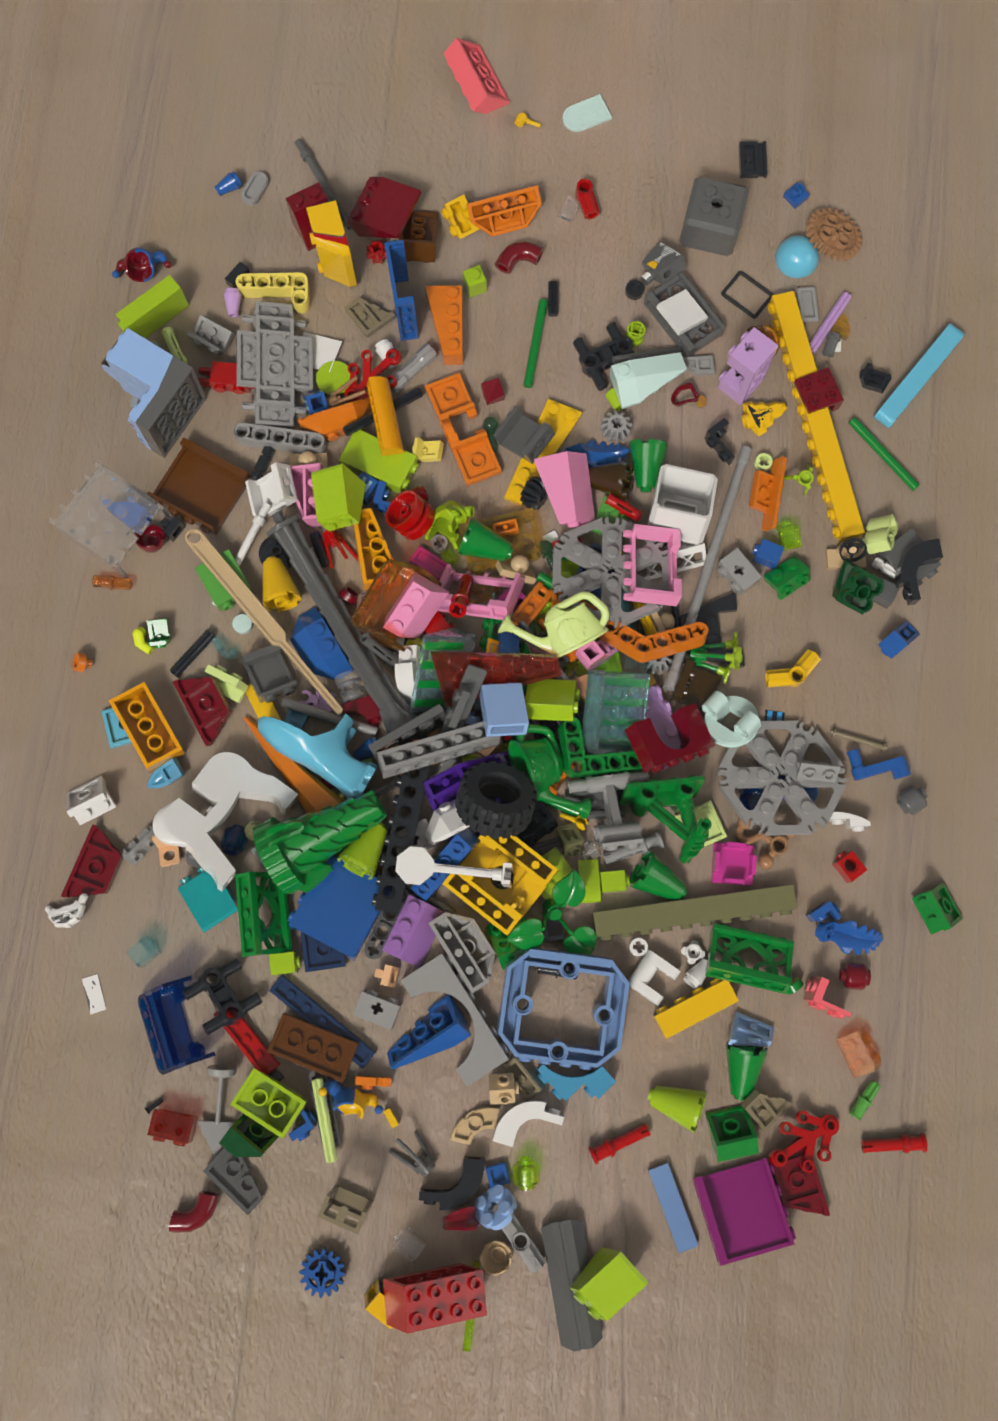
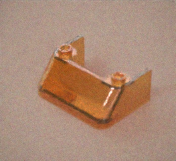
(381, 597)

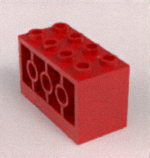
(434, 1297)

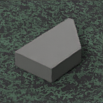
(700, 365)

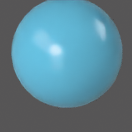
(797, 257)

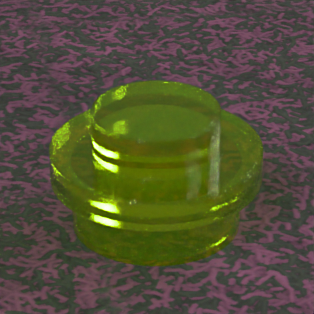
(449, 557)

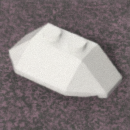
(445, 823)

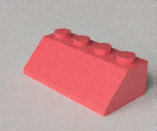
(475, 76)

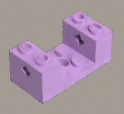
(749, 365)

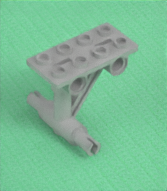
(614, 831)

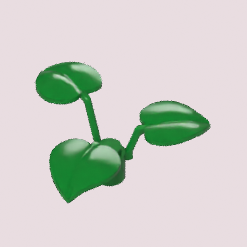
(566, 891)

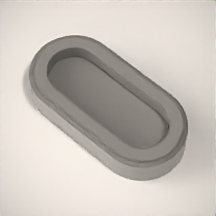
(255, 188)

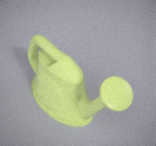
(567, 627)

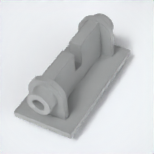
(817, 771)
(135, 851)

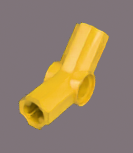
(803, 668)

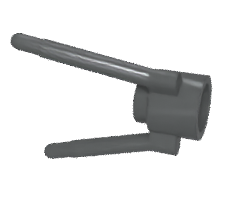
(423, 1164)

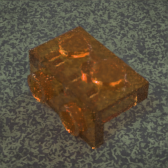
(859, 1052)

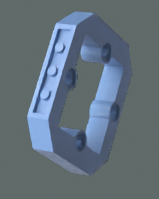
(610, 1028)

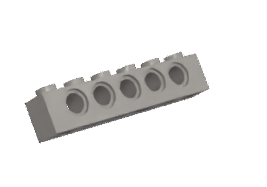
(435, 749)

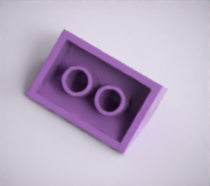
(412, 933)

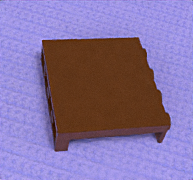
(201, 487)

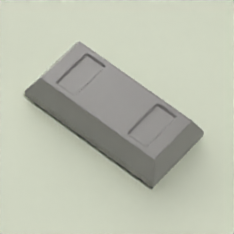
(807, 304)

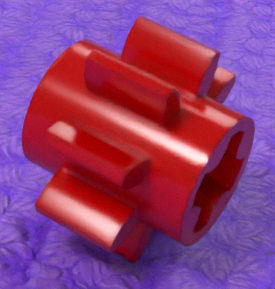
(376, 252)

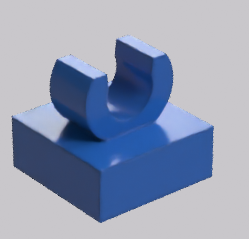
(796, 195)

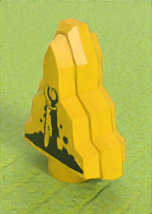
(761, 415)

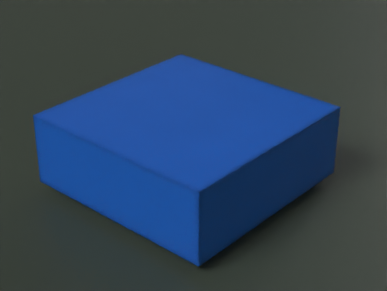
(497, 1174)

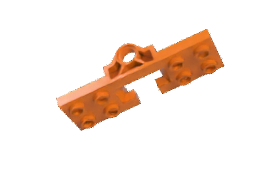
(472, 454)

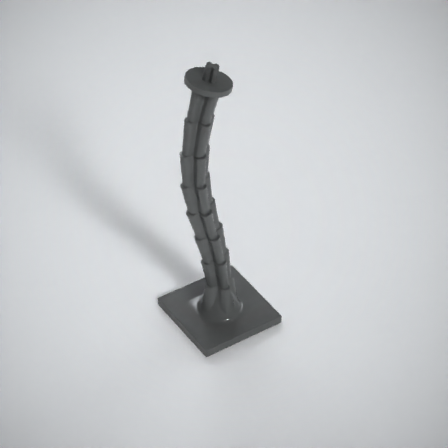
(399, 723)

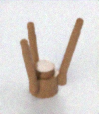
(334, 400)

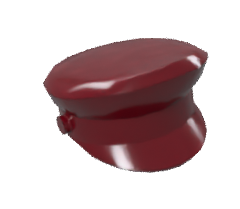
(461, 1219)

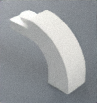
(406, 671)
(520, 1113)

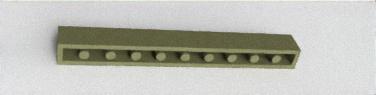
(693, 911)

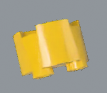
(458, 217)

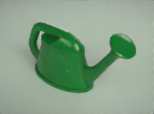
(544, 766)

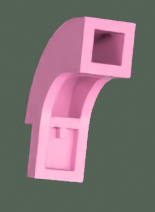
(595, 654)

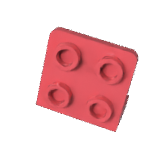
(815, 990)

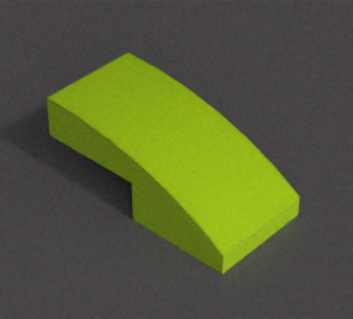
(590, 875)

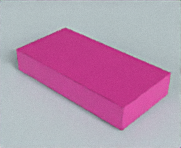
(429, 561)

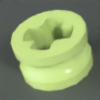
(763, 456)

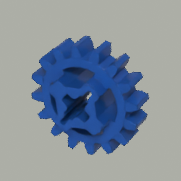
(331, 1272)

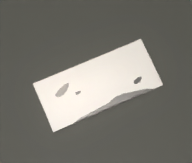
(94, 994)

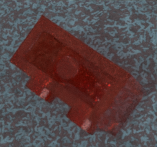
(172, 1126)

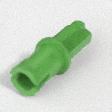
(865, 1100)

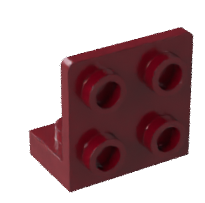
(819, 391)

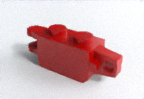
(221, 378)

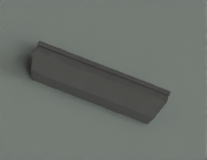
(566, 1259)

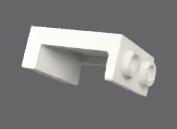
(274, 489)

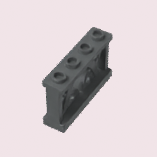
(685, 339)

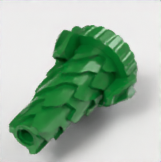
(299, 846)

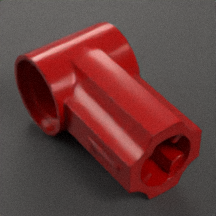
(586, 199)

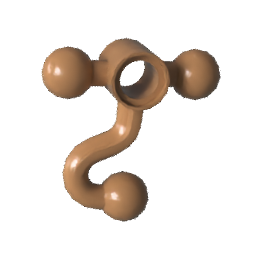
(765, 861)

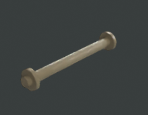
(833, 732)

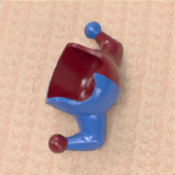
(140, 264)

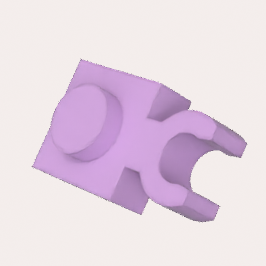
(317, 700)

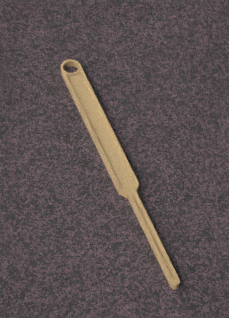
(254, 609)

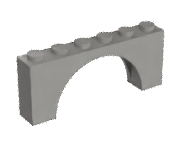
(486, 1050)

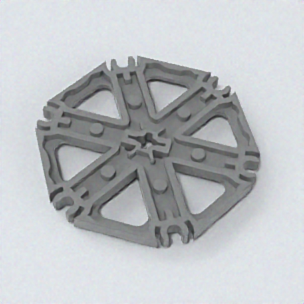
(599, 564)
(776, 789)

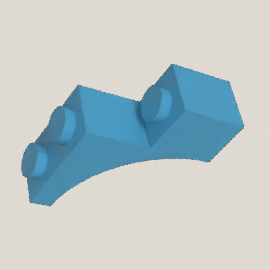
(596, 1082)

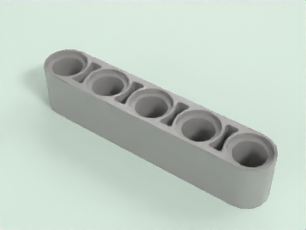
(273, 433)

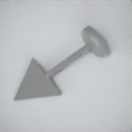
(215, 1130)

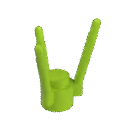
(803, 478)

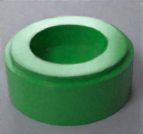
(796, 984)

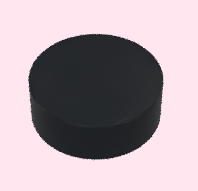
(634, 290)

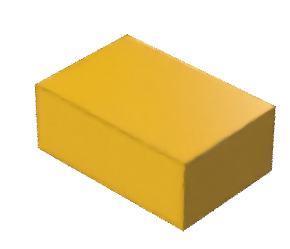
(391, 1117)

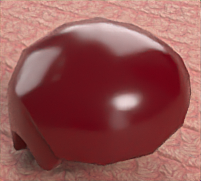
(151, 539)

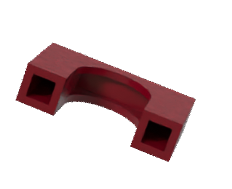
(656, 755)

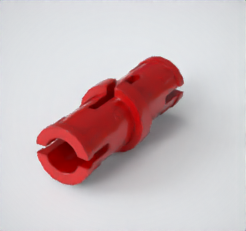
(612, 501)

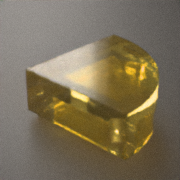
(842, 327)

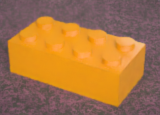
(146, 727)

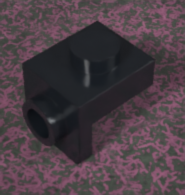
(874, 379)

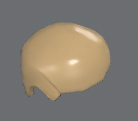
(496, 1257)

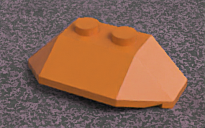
(505, 211)
(331, 421)

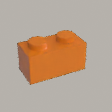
(506, 528)

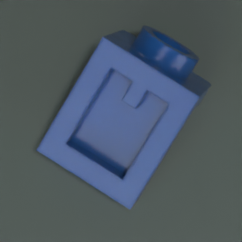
(381, 497)
(819, 912)

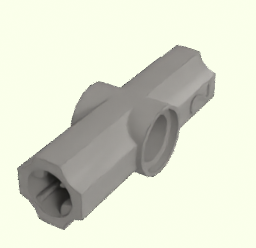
(528, 1252)

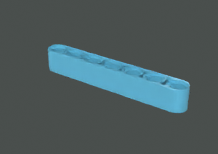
(919, 375)

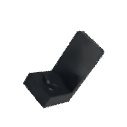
(713, 441)

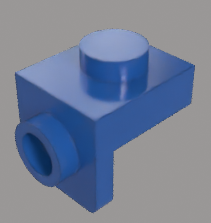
(303, 1131)

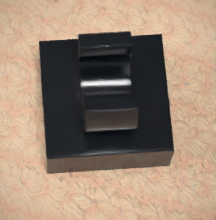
(172, 528)

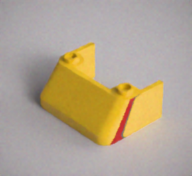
(331, 243)

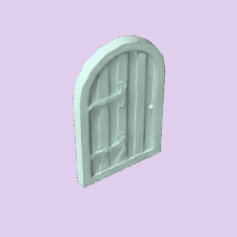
(586, 114)

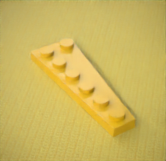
(562, 421)

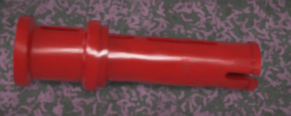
(460, 599)
(904, 1144)
(610, 1147)

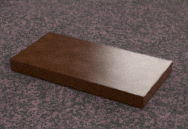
(313, 1047)

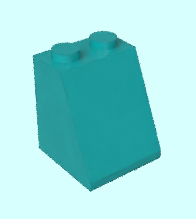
(205, 900)

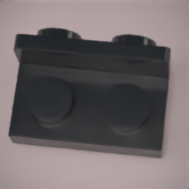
(540, 825)

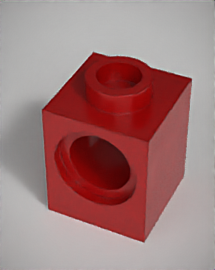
(857, 869)

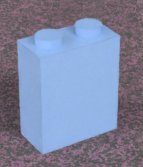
(504, 709)

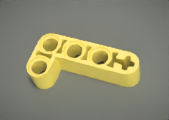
(246, 283)

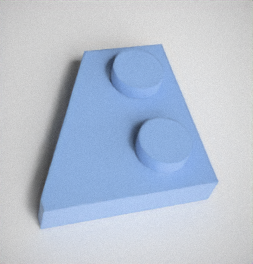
(749, 1032)

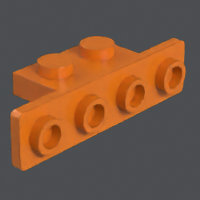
(767, 492)

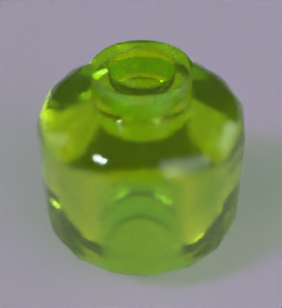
(526, 1173)

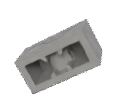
(737, 562)
(365, 1010)

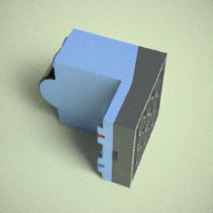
(164, 385)

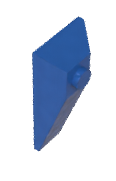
(437, 1031)

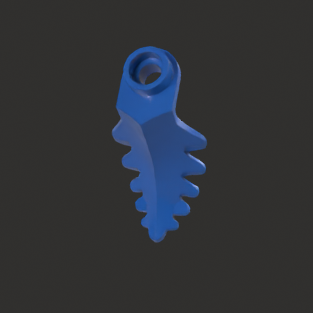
(600, 454)
(848, 936)

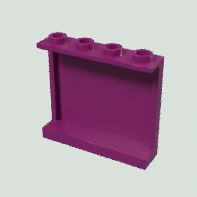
(744, 1212)

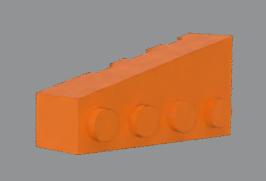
(447, 315)

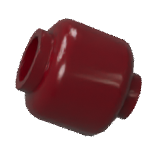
(855, 976)

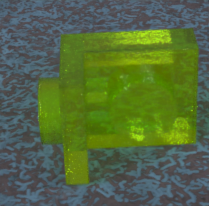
(788, 535)

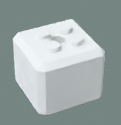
(683, 502)

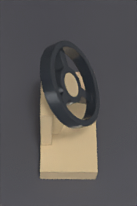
(846, 550)

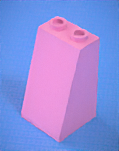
(568, 487)

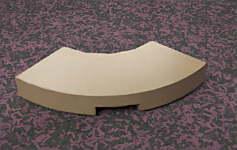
(474, 1122)

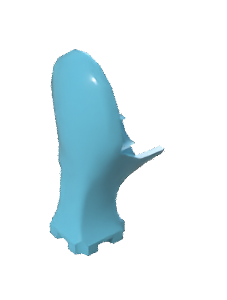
(322, 753)

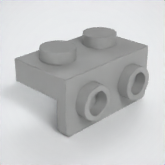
(211, 334)

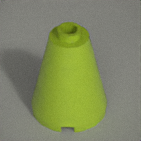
(364, 854)
(679, 1104)

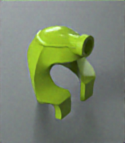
(447, 519)

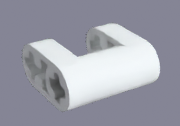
(645, 971)

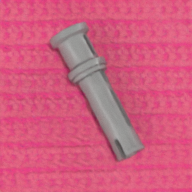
(650, 843)

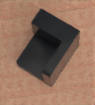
(553, 931)

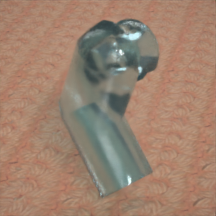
(221, 649)

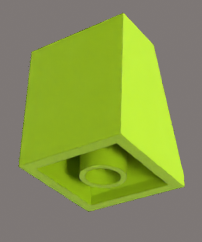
(337, 497)
(607, 1283)

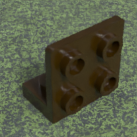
(695, 685)

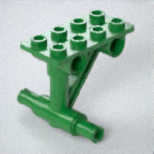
(677, 795)

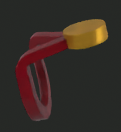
(699, 399)

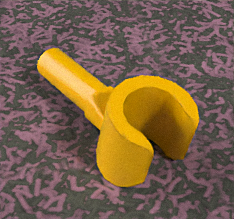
(522, 118)
(579, 821)
(518, 902)

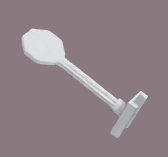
(417, 866)

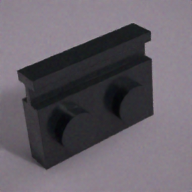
(752, 159)

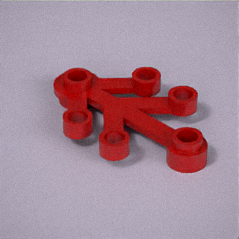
(354, 388)
(808, 1139)

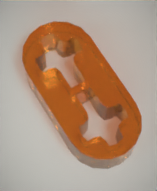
(484, 596)

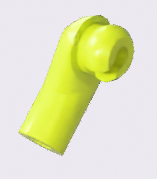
(139, 640)

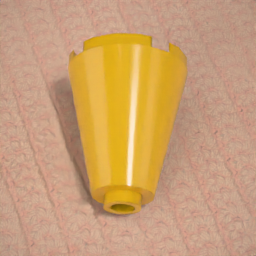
(278, 586)

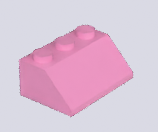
(415, 607)

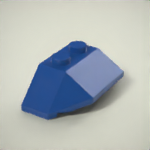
(318, 646)

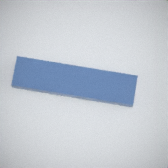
(673, 1207)

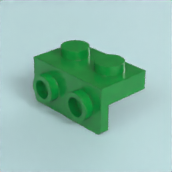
(788, 577)

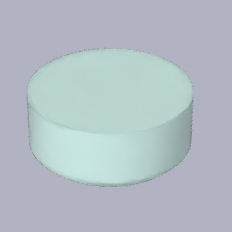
(242, 624)

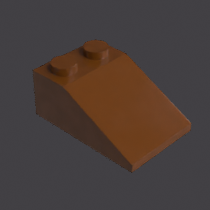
(420, 236)

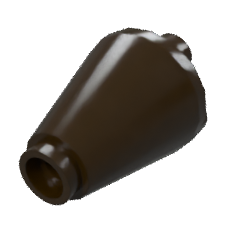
(613, 478)

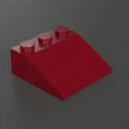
(383, 208)

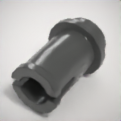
(831, 344)

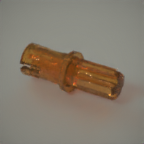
(112, 582)

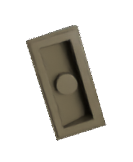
(526, 1076)

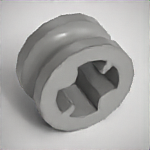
(434, 541)

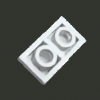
(852, 821)

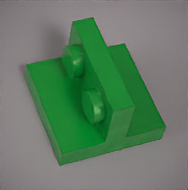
(937, 909)

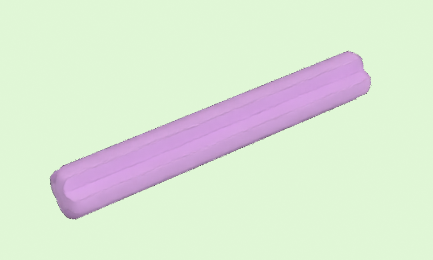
(829, 321)

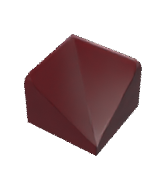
(492, 391)

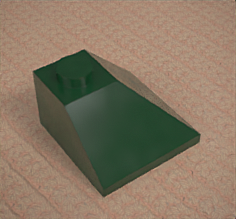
(247, 1138)

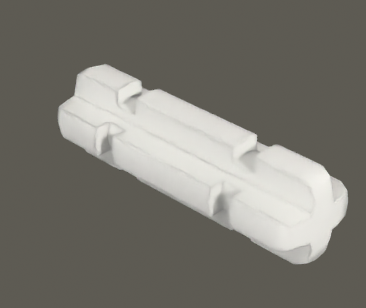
(885, 568)

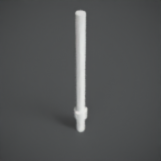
(258, 522)

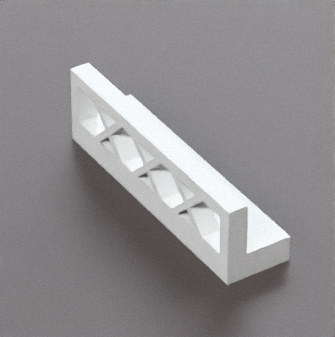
(685, 549)

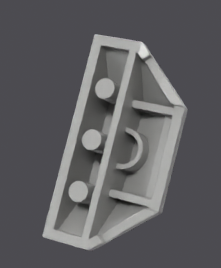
(466, 948)

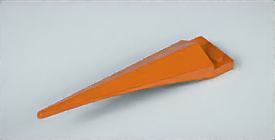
(311, 792)

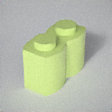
(880, 534)

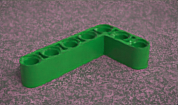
(584, 762)

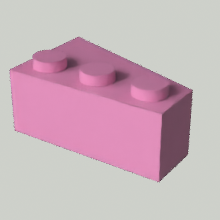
(304, 491)

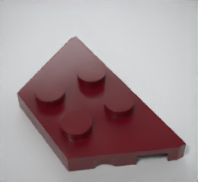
(205, 705)
(94, 866)
(799, 1188)

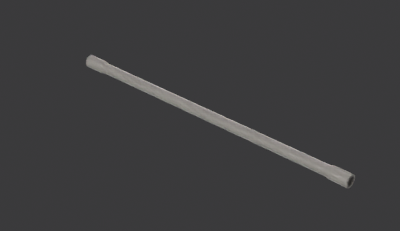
(742, 462)

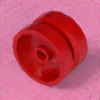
(410, 515)

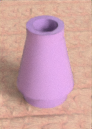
(232, 299)

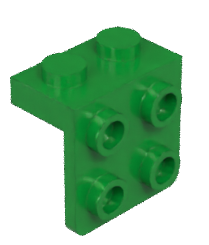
(504, 949)

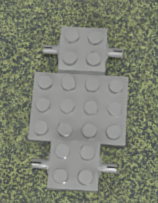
(274, 363)

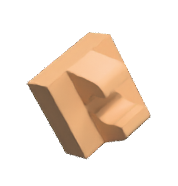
(388, 975)

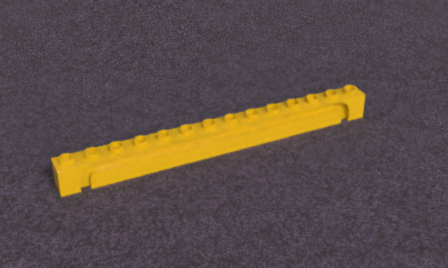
(818, 425)

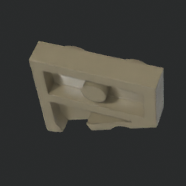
(368, 316)
(765, 1108)

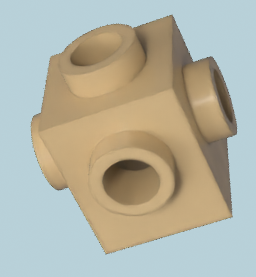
(502, 1088)

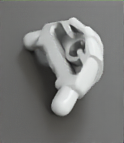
(67, 915)

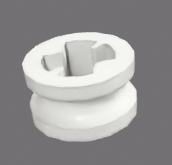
(634, 951)

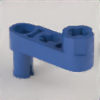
(898, 767)

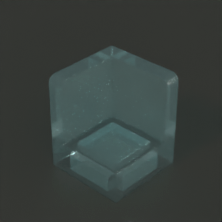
(144, 951)

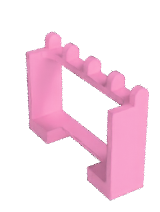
(652, 596)
(495, 609)

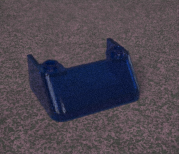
(168, 1027)

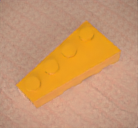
(370, 547)

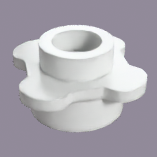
(699, 953)

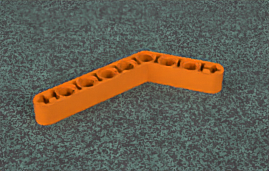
(693, 636)

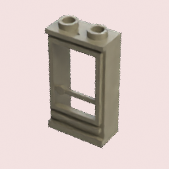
(340, 1200)

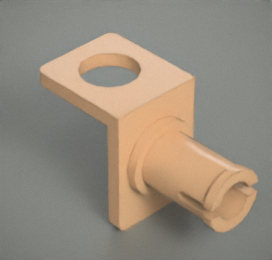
(164, 848)

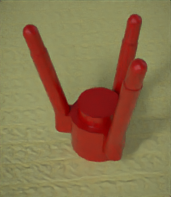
(334, 540)

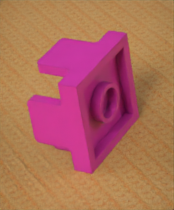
(733, 863)

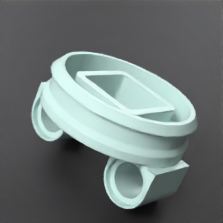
(717, 708)

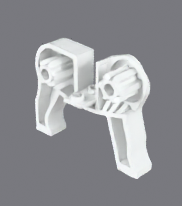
(221, 784)

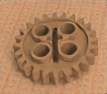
(833, 234)

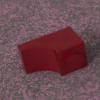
(363, 707)

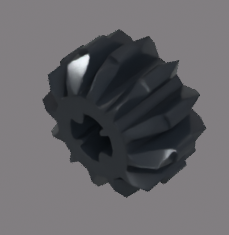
(534, 493)

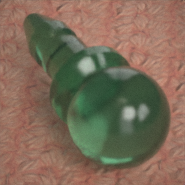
(490, 425)
(547, 552)

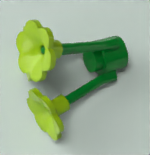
(699, 655)

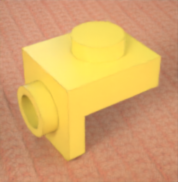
(428, 450)

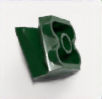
(856, 587)

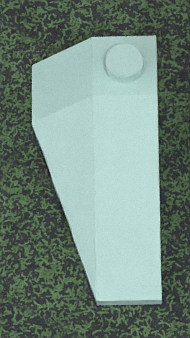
(643, 376)

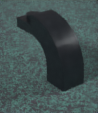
(922, 554)
(460, 1193)

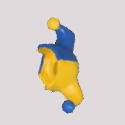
(349, 1099)

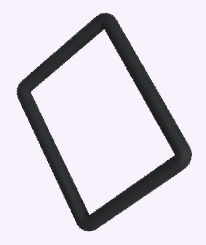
(737, 304)

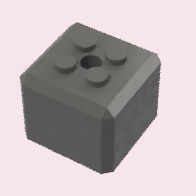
(711, 227)

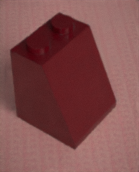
(297, 207)

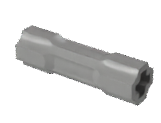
(422, 358)

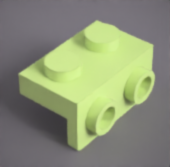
(230, 685)

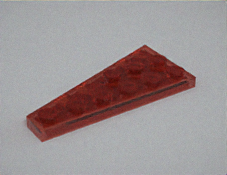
(500, 668)

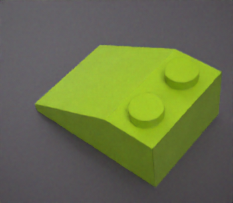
(269, 1102)

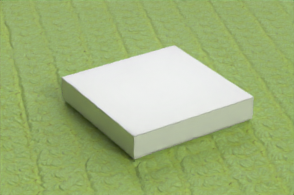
(682, 312)

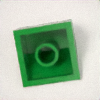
(732, 1133)

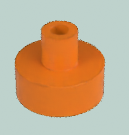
(80, 662)

